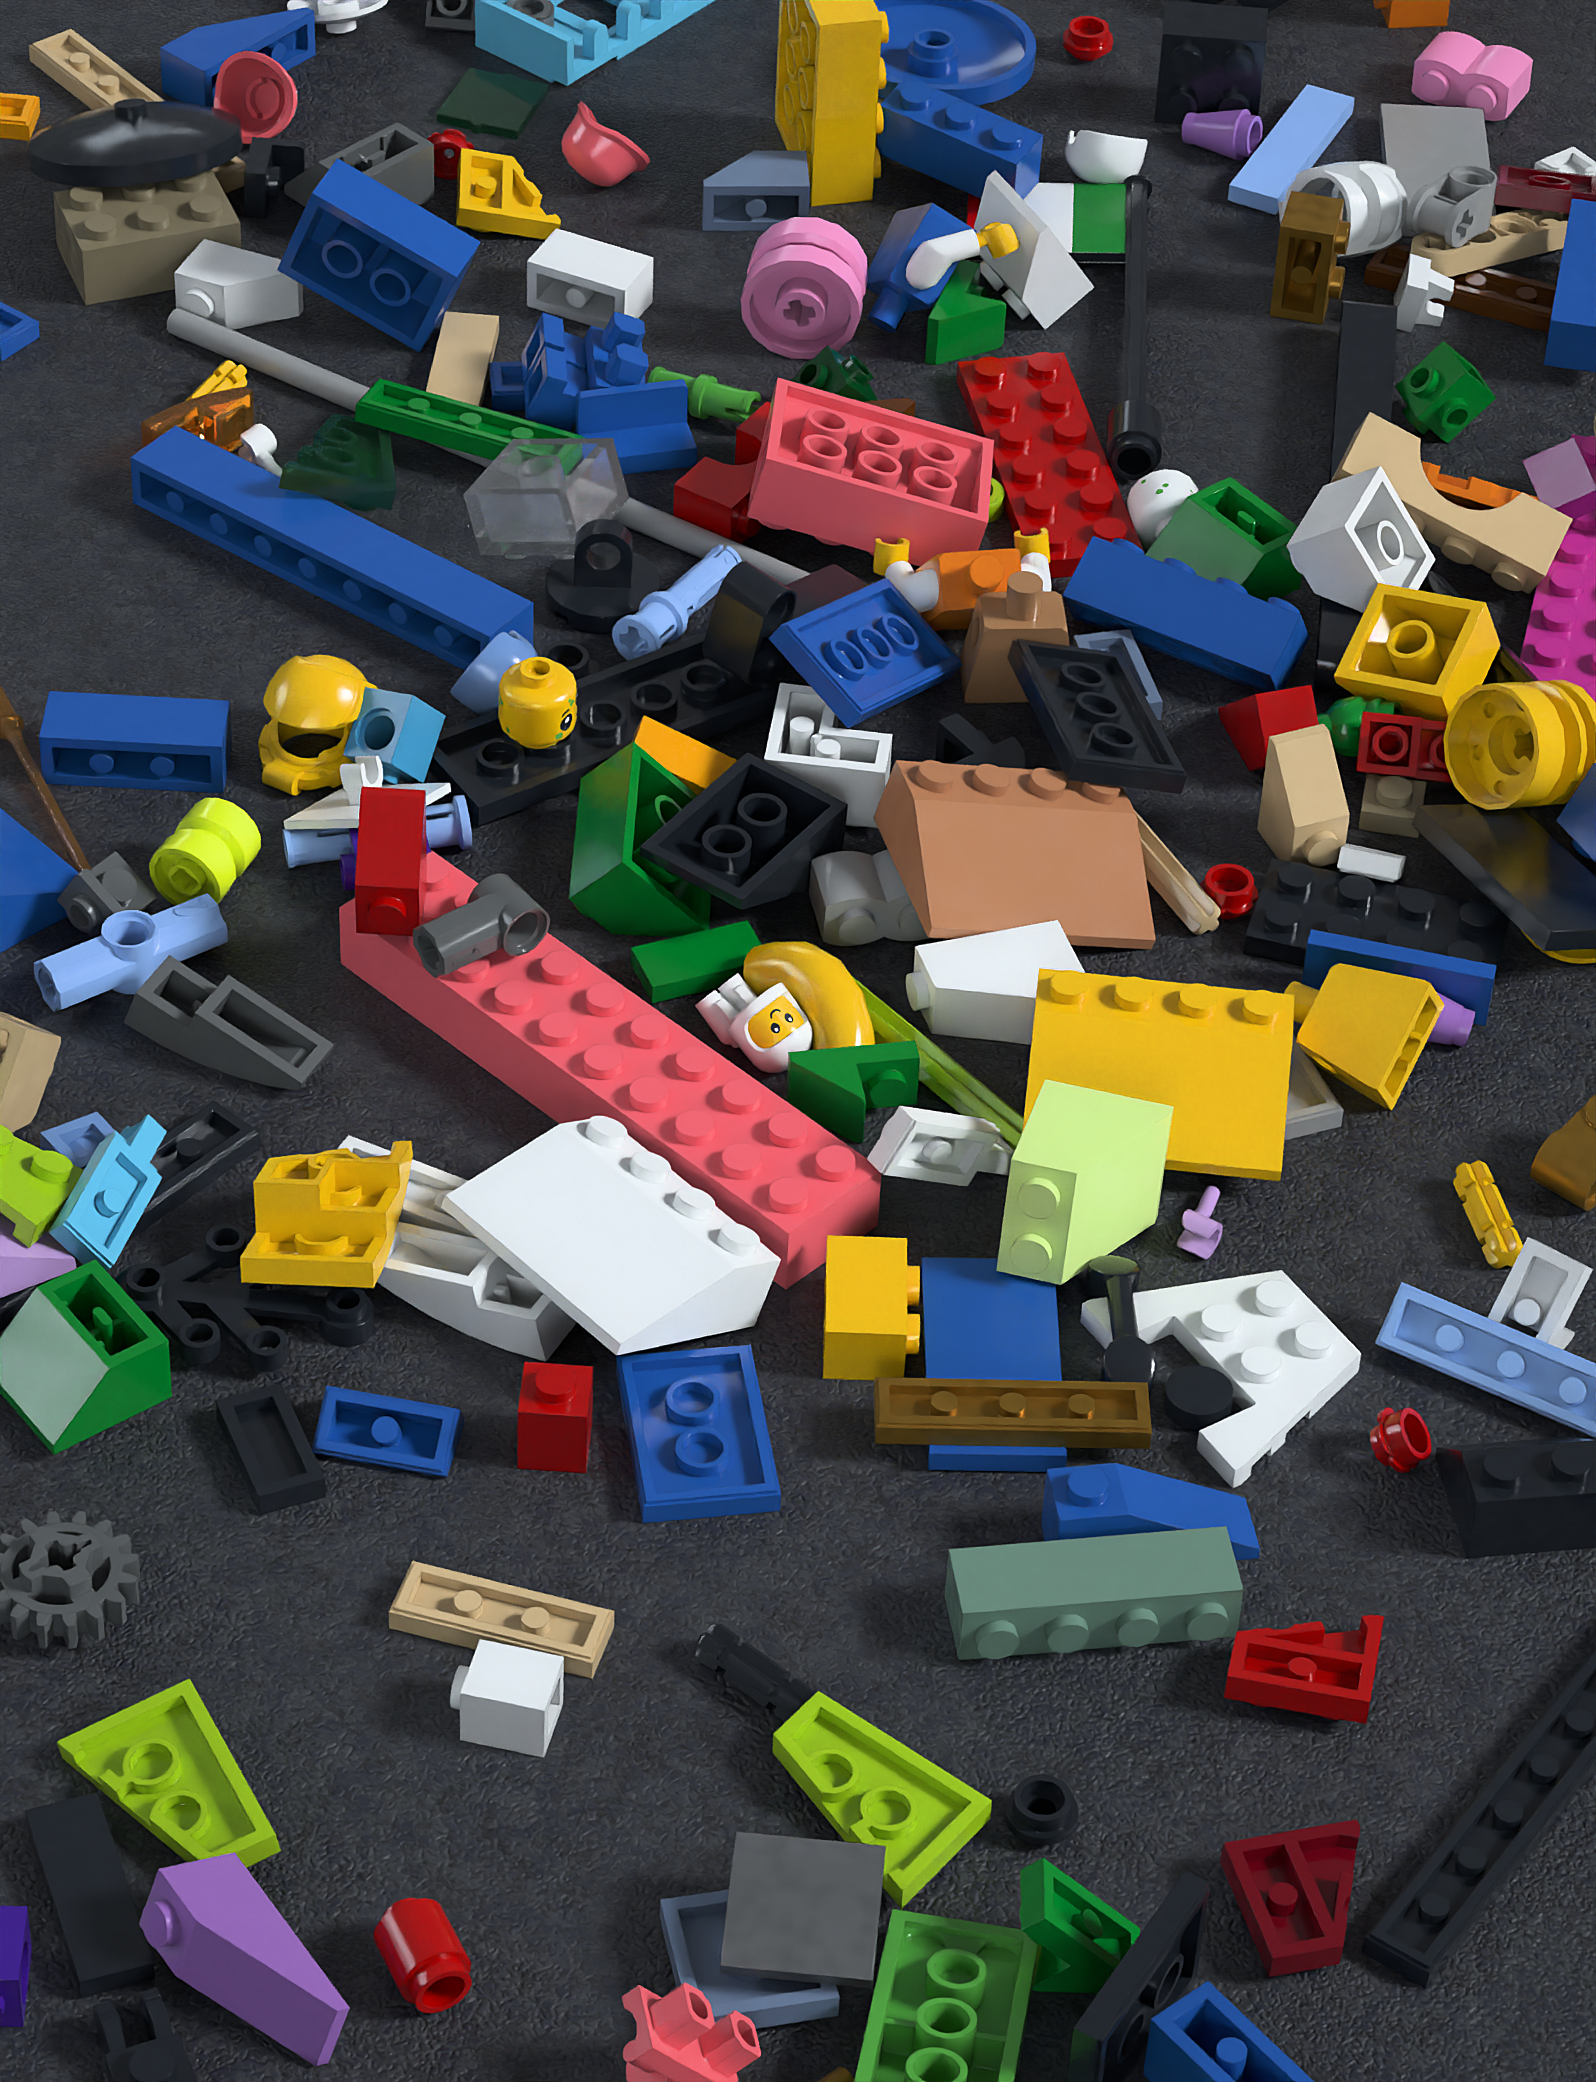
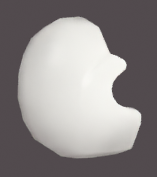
(1103, 156)

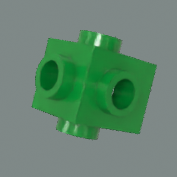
(1444, 393)

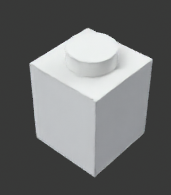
(509, 1697)

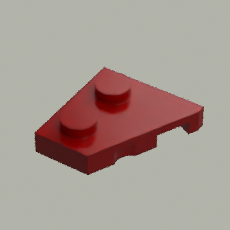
(1307, 1669)

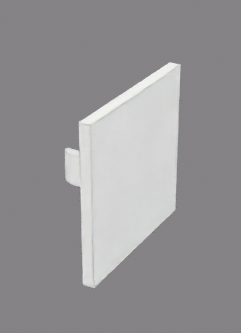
(343, 806)

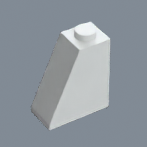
(987, 981)

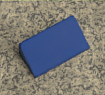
(388, 1431)

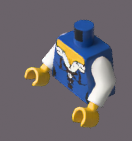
(921, 256)

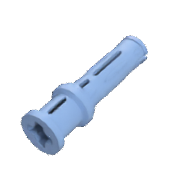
(666, 613)
(445, 826)

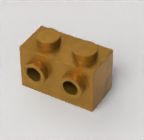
(1307, 257)

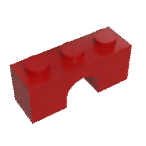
(719, 493)

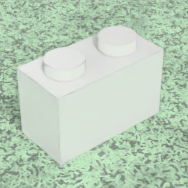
(588, 279)

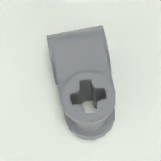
(1454, 205)

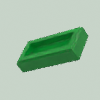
(693, 961)

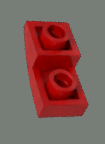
(1402, 747)

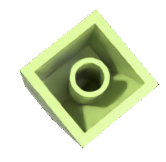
(1081, 1180)

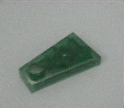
(345, 464)

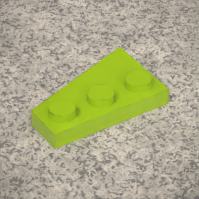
(880, 1792)

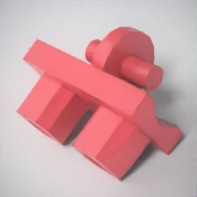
(683, 2042)

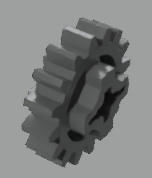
(58, 1577)

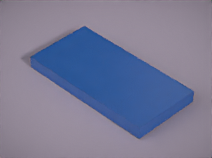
(866, 652)
(988, 1328)

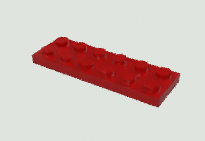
(1045, 453)

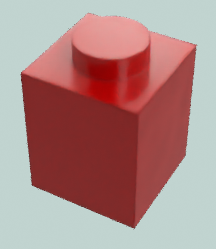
(554, 1417)

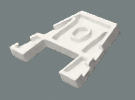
(1264, 1339)

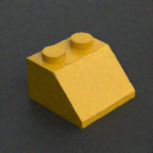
(1419, 650)

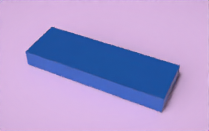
(1456, 978)

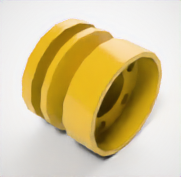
(1520, 743)

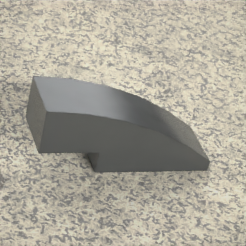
(225, 1027)

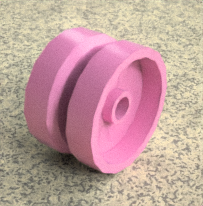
(804, 287)

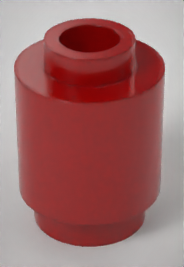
(423, 1954)

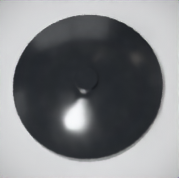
(135, 144)

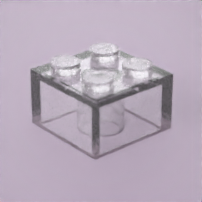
(543, 494)

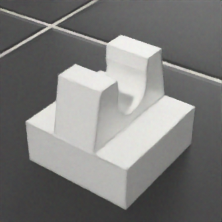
(1415, 291)

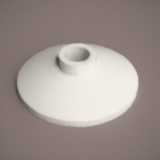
(338, 15)

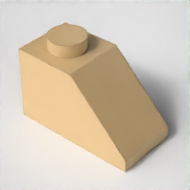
(1303, 798)

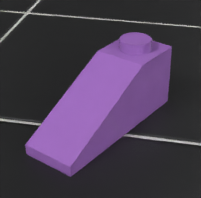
(240, 1952)

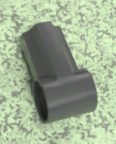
(494, 918)

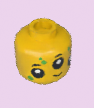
(537, 702)

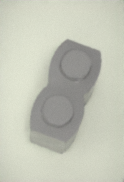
(861, 899)

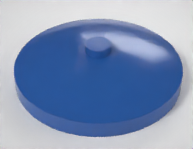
(957, 47)

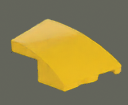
(326, 1217)

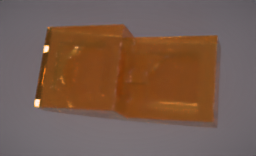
(213, 417)

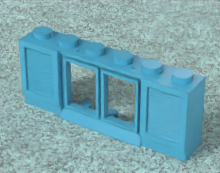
(574, 43)

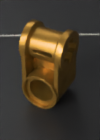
(1569, 1159)

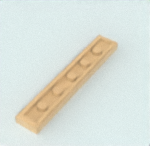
(102, 83)

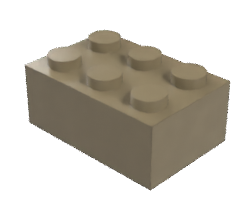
(137, 236)

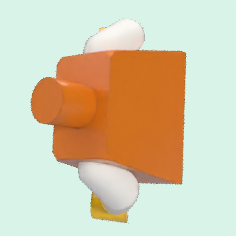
(950, 582)

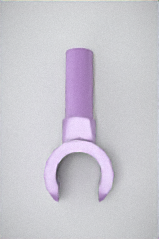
(1200, 1231)

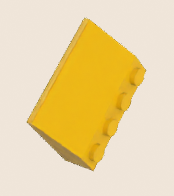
(830, 93)
(1175, 1044)

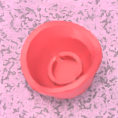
(257, 93)
(599, 152)

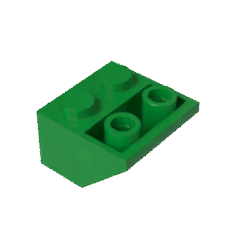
(1232, 537)
(82, 1358)

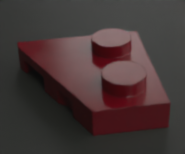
(1295, 1893)

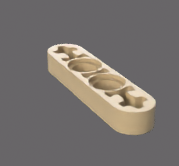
(1508, 239)

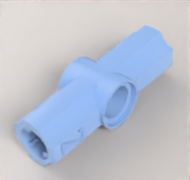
(129, 951)

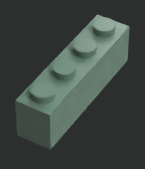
(1093, 1593)

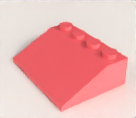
(869, 475)

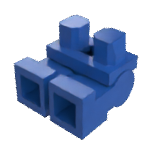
(563, 364)

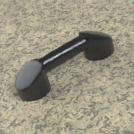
(1127, 1356)

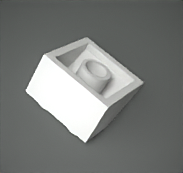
(1040, 272)
(1359, 538)

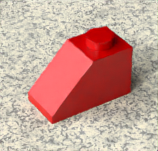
(1265, 715)
(391, 861)

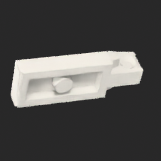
(939, 1147)

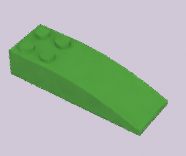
(948, 2002)

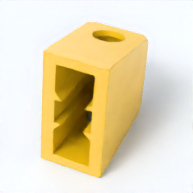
(1366, 1027)

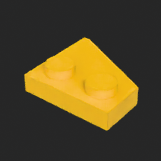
(499, 197)

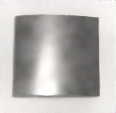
(803, 1910)

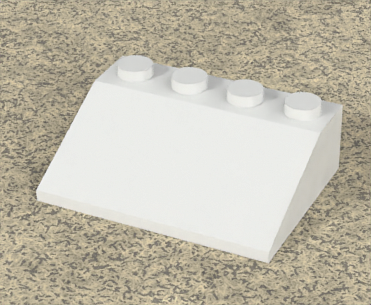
(617, 1238)

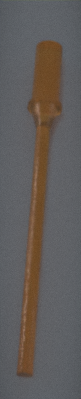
(11, 730)

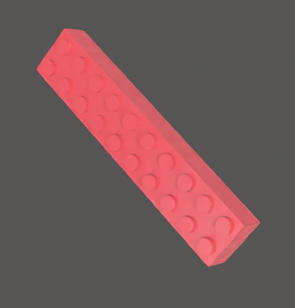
(596, 1049)

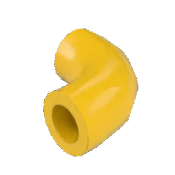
(818, 986)

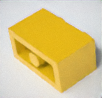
(867, 1308)

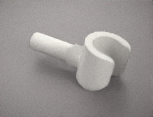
(258, 448)

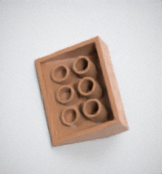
(1016, 851)

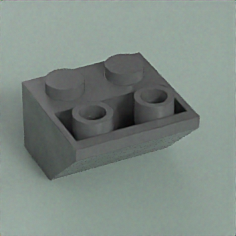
(391, 157)

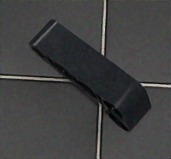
(754, 606)

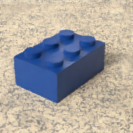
(378, 255)

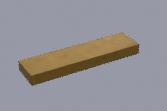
(1012, 1413)

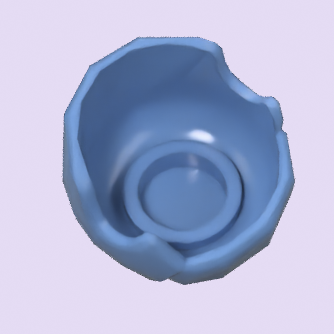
(480, 681)

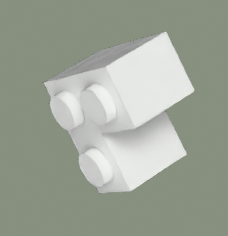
(833, 759)

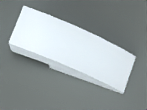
(473, 1291)

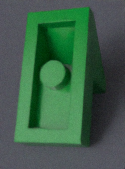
(964, 319)
(842, 1082)
(1075, 1931)

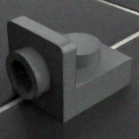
(102, 892)

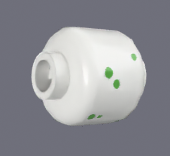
(1156, 500)

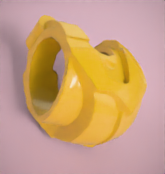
(303, 698)

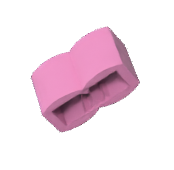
(1472, 75)

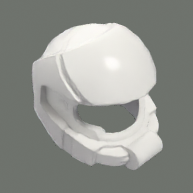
(1371, 197)

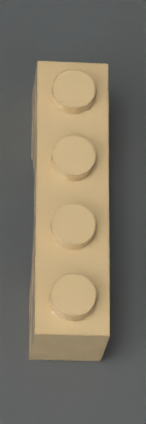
(1507, 542)

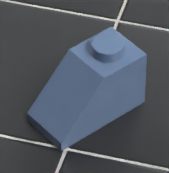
(757, 192)

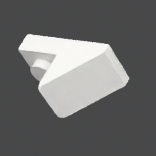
(1541, 1293)

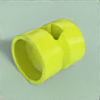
(206, 852)

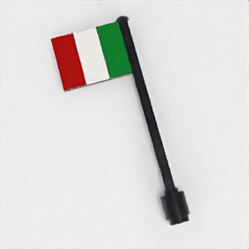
(1110, 227)

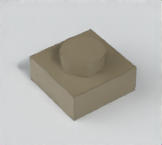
(1391, 804)

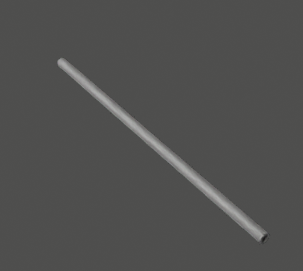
(347, 393)

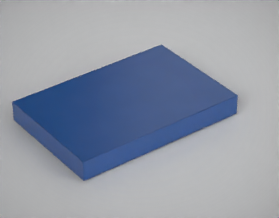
(697, 1434)

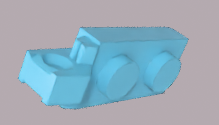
(110, 1194)

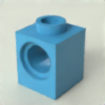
(397, 731)

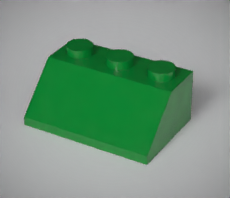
(609, 881)

